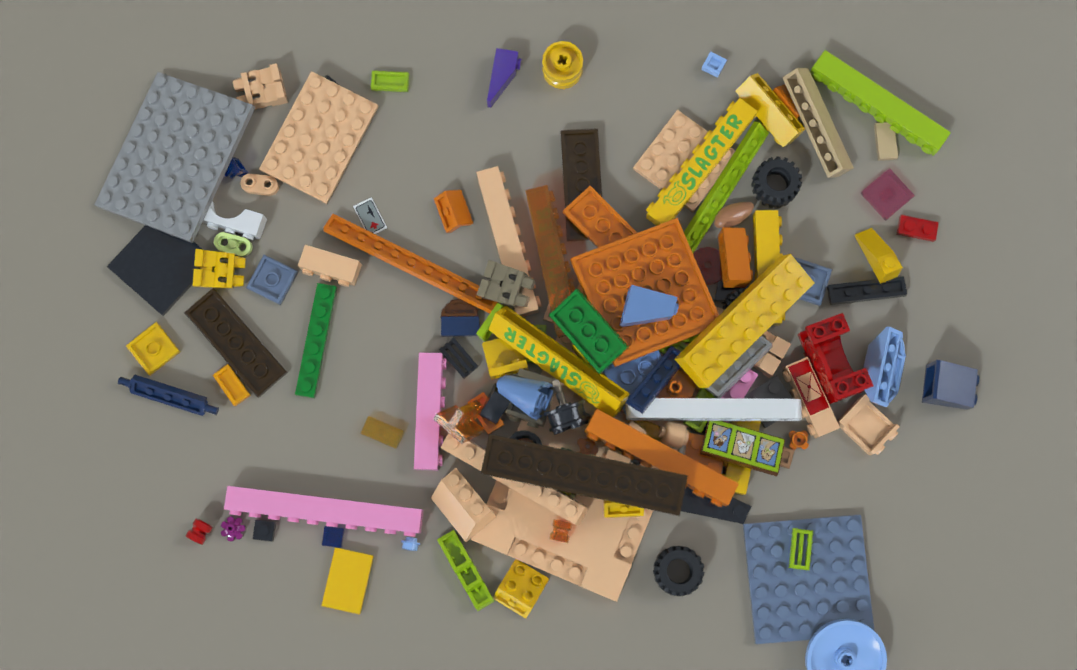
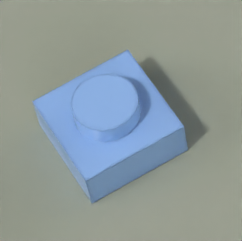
(714, 64)

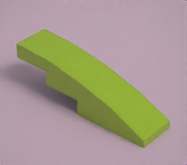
(465, 570)

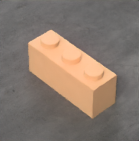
(329, 266)

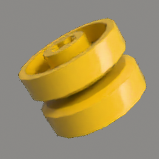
(562, 65)

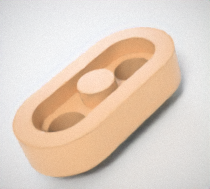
(258, 185)

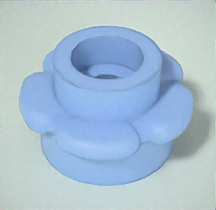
(410, 544)

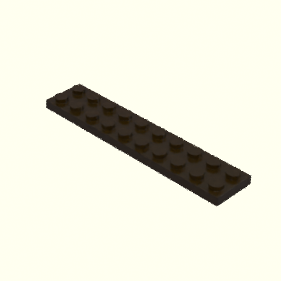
(584, 475)

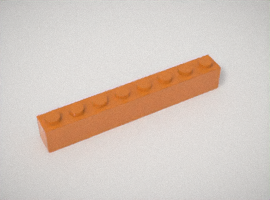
(659, 456)

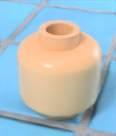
(674, 435)

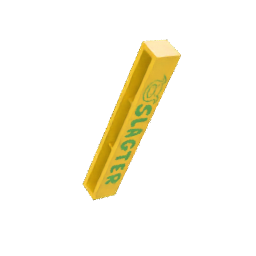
(702, 163)
(558, 361)

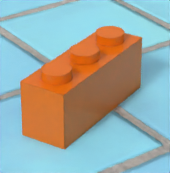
(734, 257)

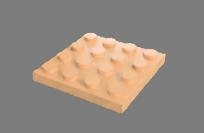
(669, 152)

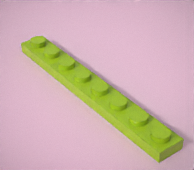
(725, 184)

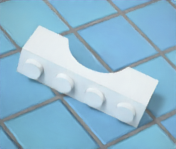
(248, 223)

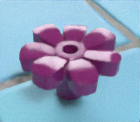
(236, 529)

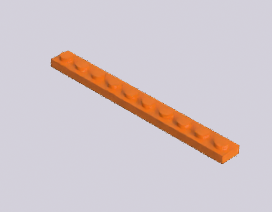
(407, 261)

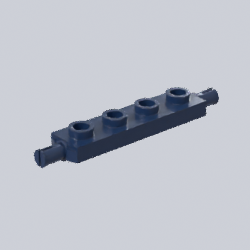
(168, 395)

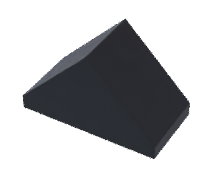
(494, 405)

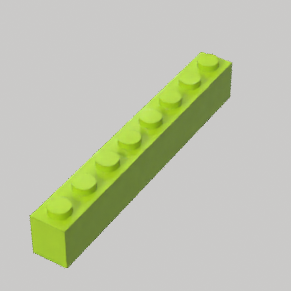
(879, 103)

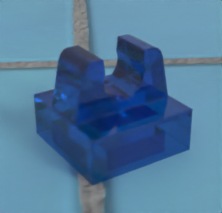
(235, 169)

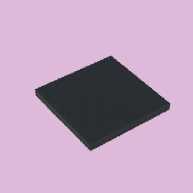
(156, 267)

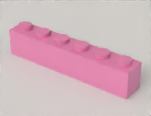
(429, 403)

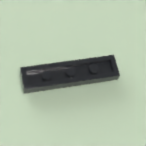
(866, 291)

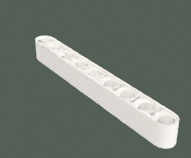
(719, 410)

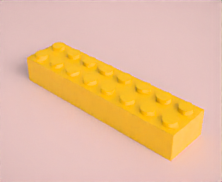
(744, 321)

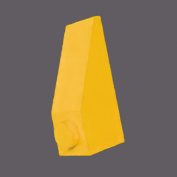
(879, 255)

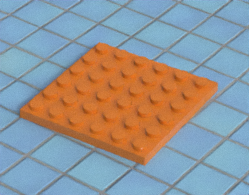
(655, 261)

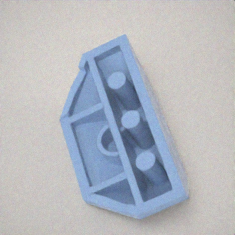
(885, 365)

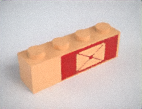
(813, 400)

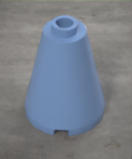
(526, 394)

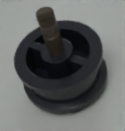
(566, 415)

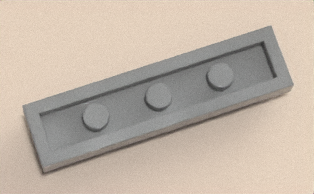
(740, 367)

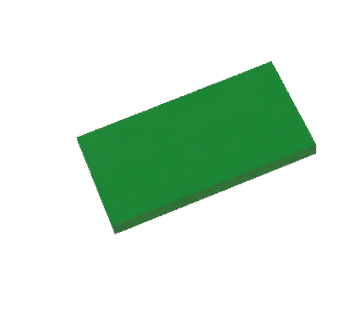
(588, 331)

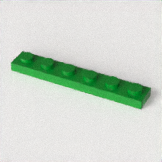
(316, 340)

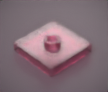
(887, 194)

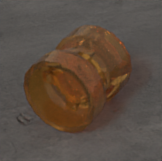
(560, 535)

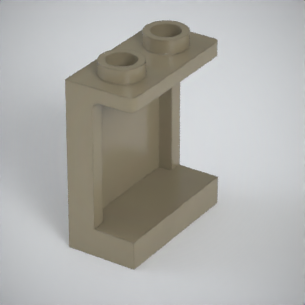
(516, 414)

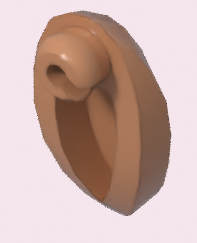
(733, 214)

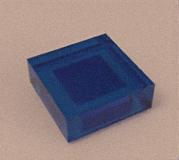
(333, 536)

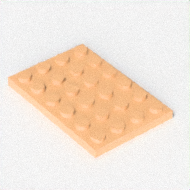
(319, 137)

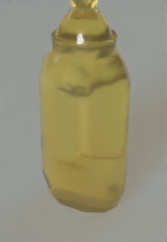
(651, 428)

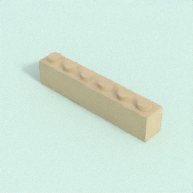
(818, 122)

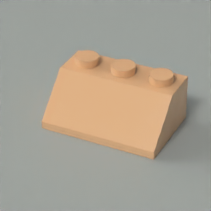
(462, 505)

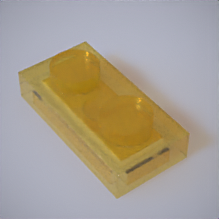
(382, 432)

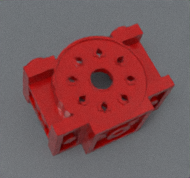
(826, 354)

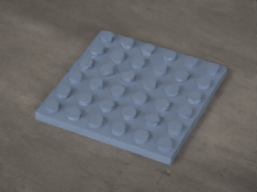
(797, 602)

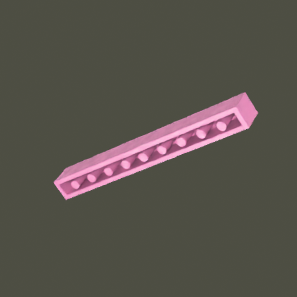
(323, 509)

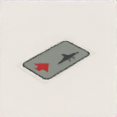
(370, 216)

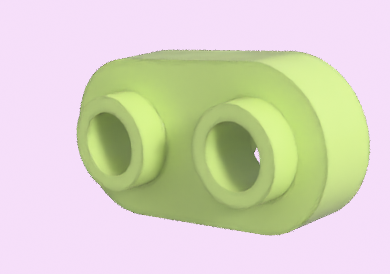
(233, 245)

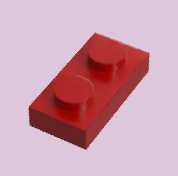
(917, 228)

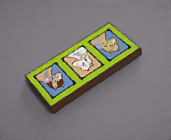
(743, 447)

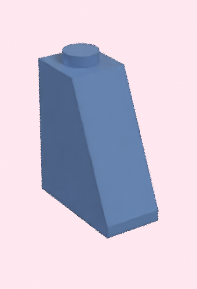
(647, 306)

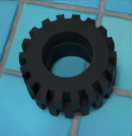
(783, 169)
(695, 576)

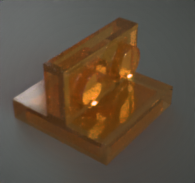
(461, 421)

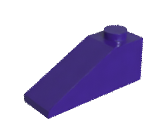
(504, 70)

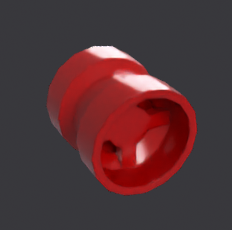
(199, 531)

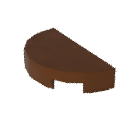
(459, 308)

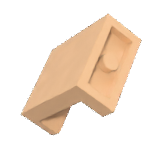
(867, 426)

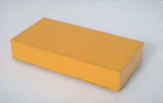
(231, 385)

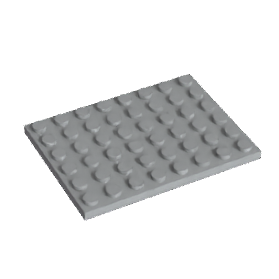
(175, 156)

